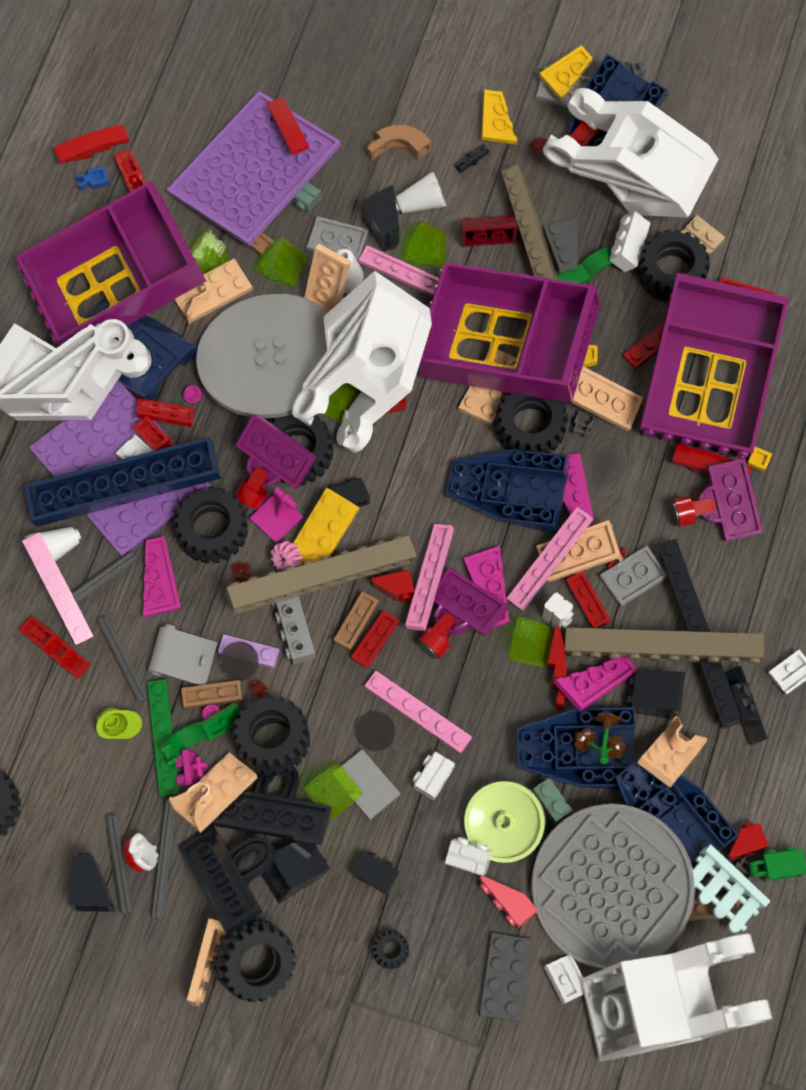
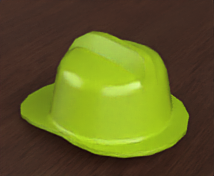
(118, 724)

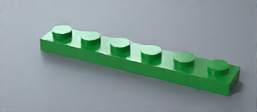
(162, 730)

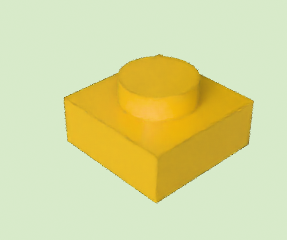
(759, 459)

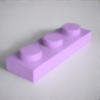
(267, 654)

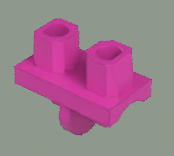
(192, 769)

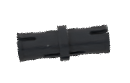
(471, 158)

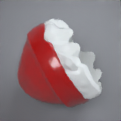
(140, 853)

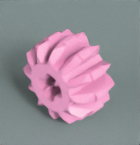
(285, 556)

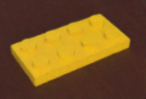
(325, 526)

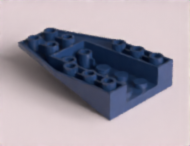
(619, 84)
(166, 349)
(512, 486)
(550, 752)
(681, 807)

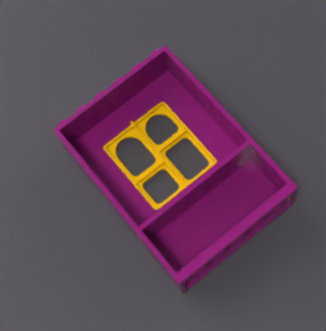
(142, 236)
(724, 325)
(553, 344)

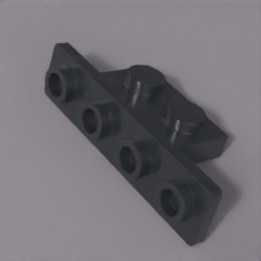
(746, 705)

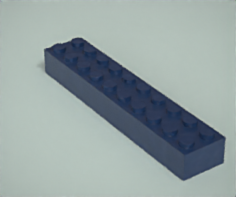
(122, 481)

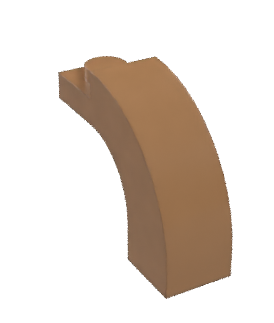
(399, 136)

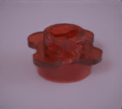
(537, 144)
(241, 567)
(259, 688)

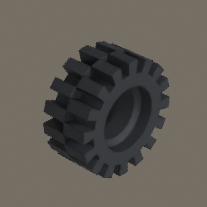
(381, 940)

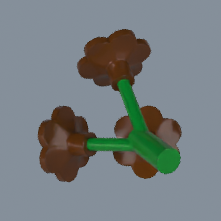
(611, 746)

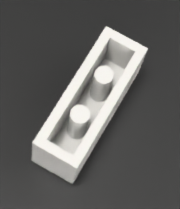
(629, 241)

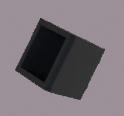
(381, 218)
(656, 693)
(294, 869)
(88, 886)

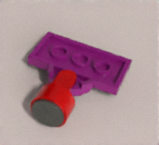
(271, 459)
(726, 502)
(460, 607)

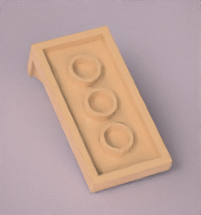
(327, 278)
(221, 287)
(606, 399)
(483, 402)
(593, 548)
(671, 753)
(213, 792)
(202, 971)

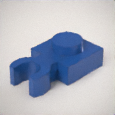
(96, 178)

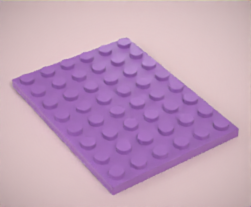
(250, 172)
(94, 442)

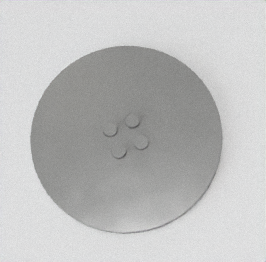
(262, 353)
(613, 885)

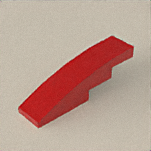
(287, 126)
(90, 143)
(129, 170)
(152, 434)
(698, 459)
(54, 647)
(557, 662)

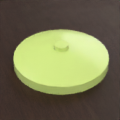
(506, 820)

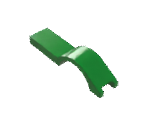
(589, 267)
(199, 732)

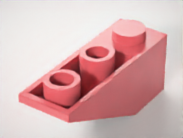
(513, 903)

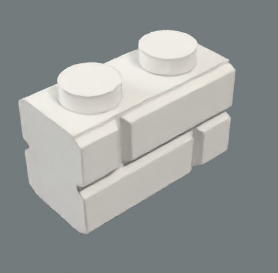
(558, 611)
(433, 776)
(468, 856)

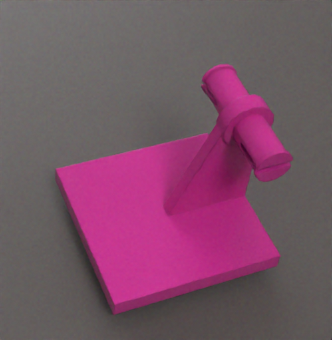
(277, 515)

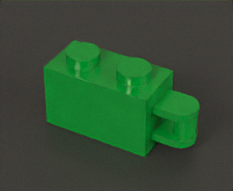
(779, 865)

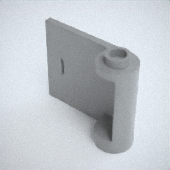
(179, 656)

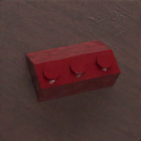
(488, 230)

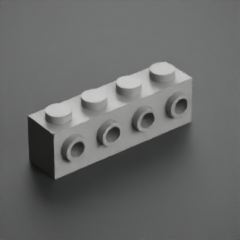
(294, 630)

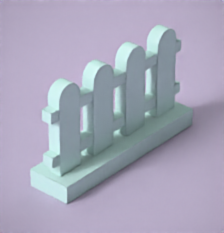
(724, 872)

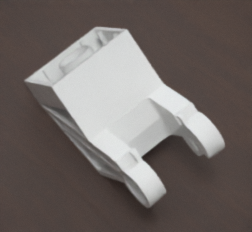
(643, 158)
(374, 345)
(68, 380)
(665, 1000)

